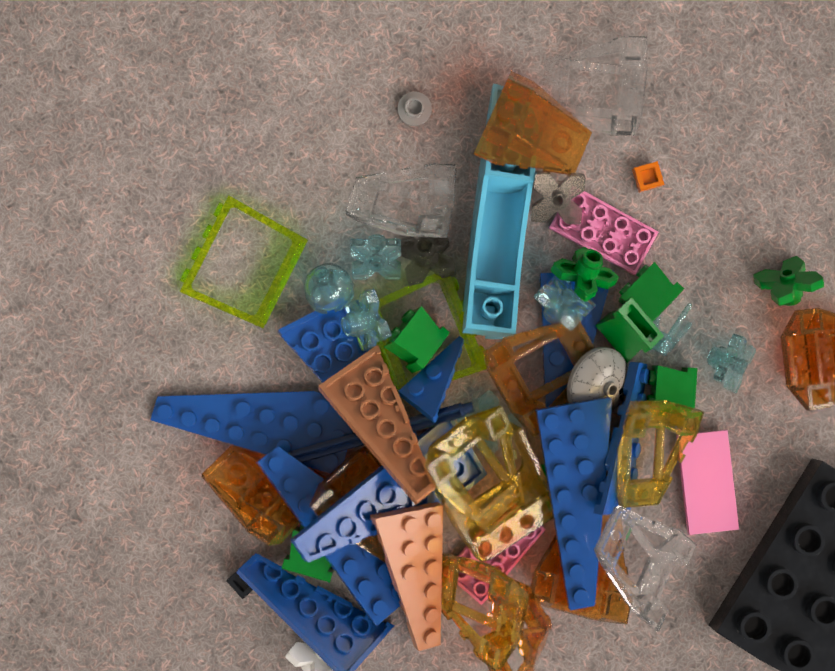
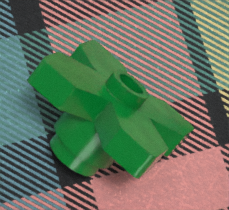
(586, 272)
(790, 282)

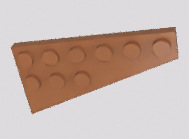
(374, 411)
(414, 561)

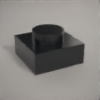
(239, 585)

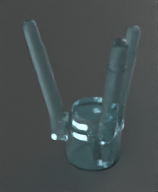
(667, 343)

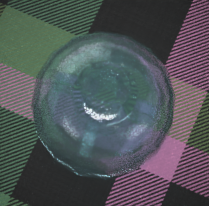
(328, 288)

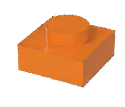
(648, 177)

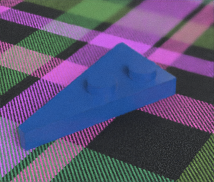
(430, 385)

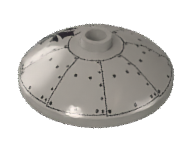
(598, 375)

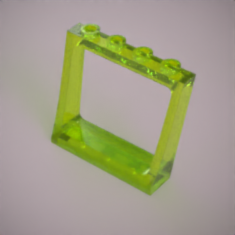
(279, 281)
(449, 287)

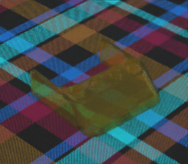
(521, 523)

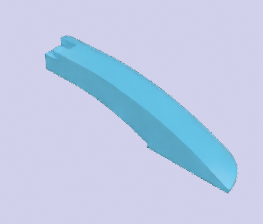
(496, 245)

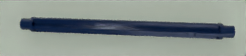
(352, 440)

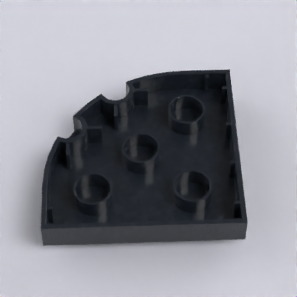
(786, 592)

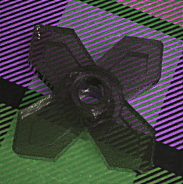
(565, 205)
(426, 256)

